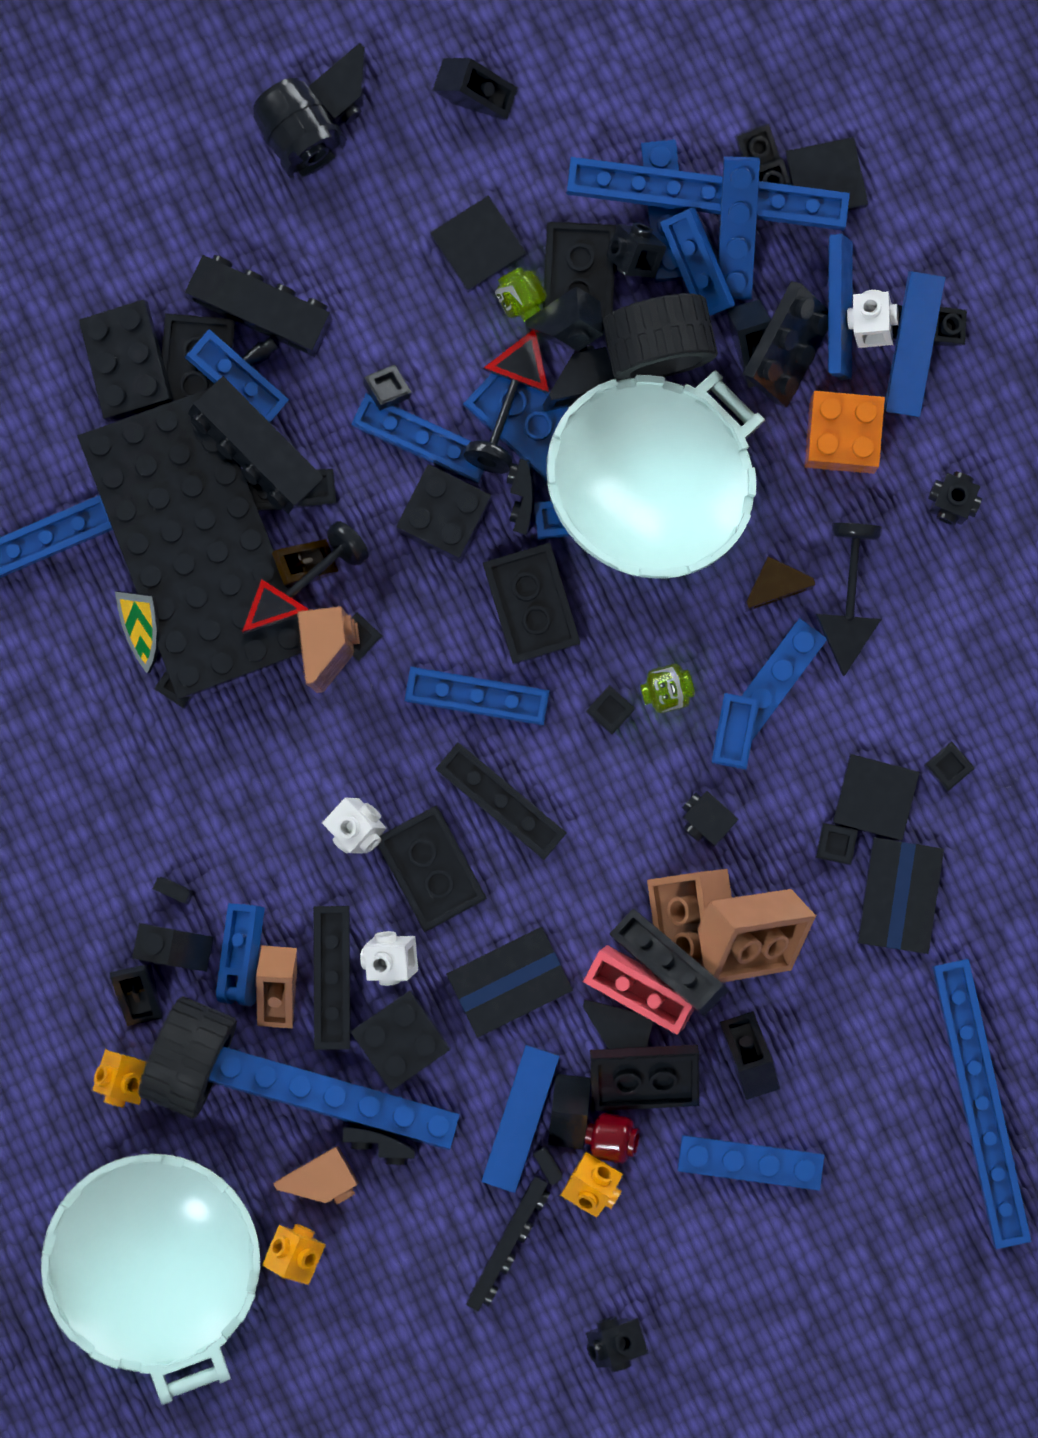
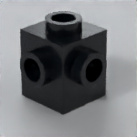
(636, 250)
(945, 507)
(616, 1343)

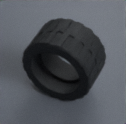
(660, 336)
(185, 1057)

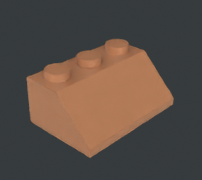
(326, 644)
(681, 903)
(753, 934)

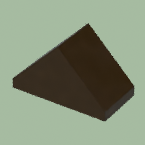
(299, 559)
(776, 583)

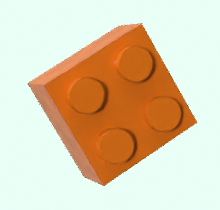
(844, 432)

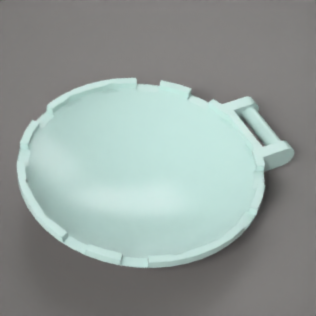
(654, 474)
(152, 1268)

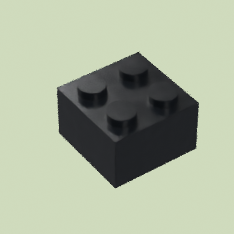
(444, 513)
(400, 1040)

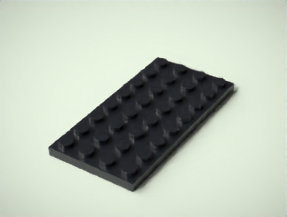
(190, 542)

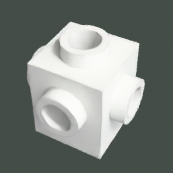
(873, 318)
(355, 826)
(389, 958)

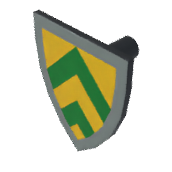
(140, 625)

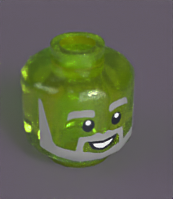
(520, 293)
(668, 688)

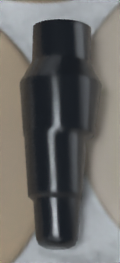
(260, 351)

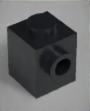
(707, 818)

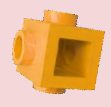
(119, 1078)
(592, 1185)
(294, 1253)

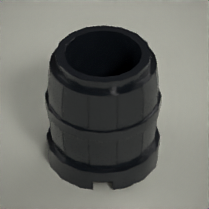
(297, 127)

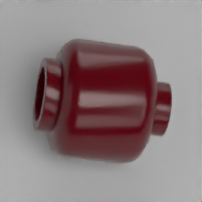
(612, 1138)

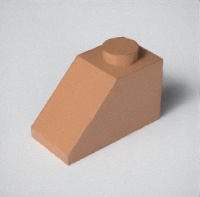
(276, 986)
(321, 1178)

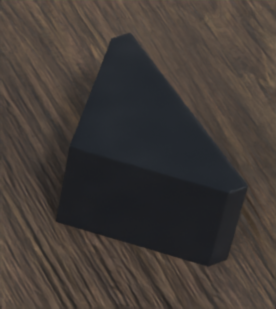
(137, 994)
(569, 1111)

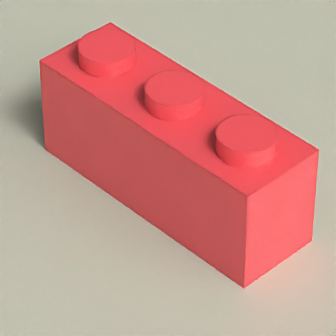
(638, 989)

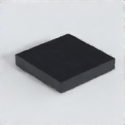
(829, 167)
(478, 244)
(875, 797)

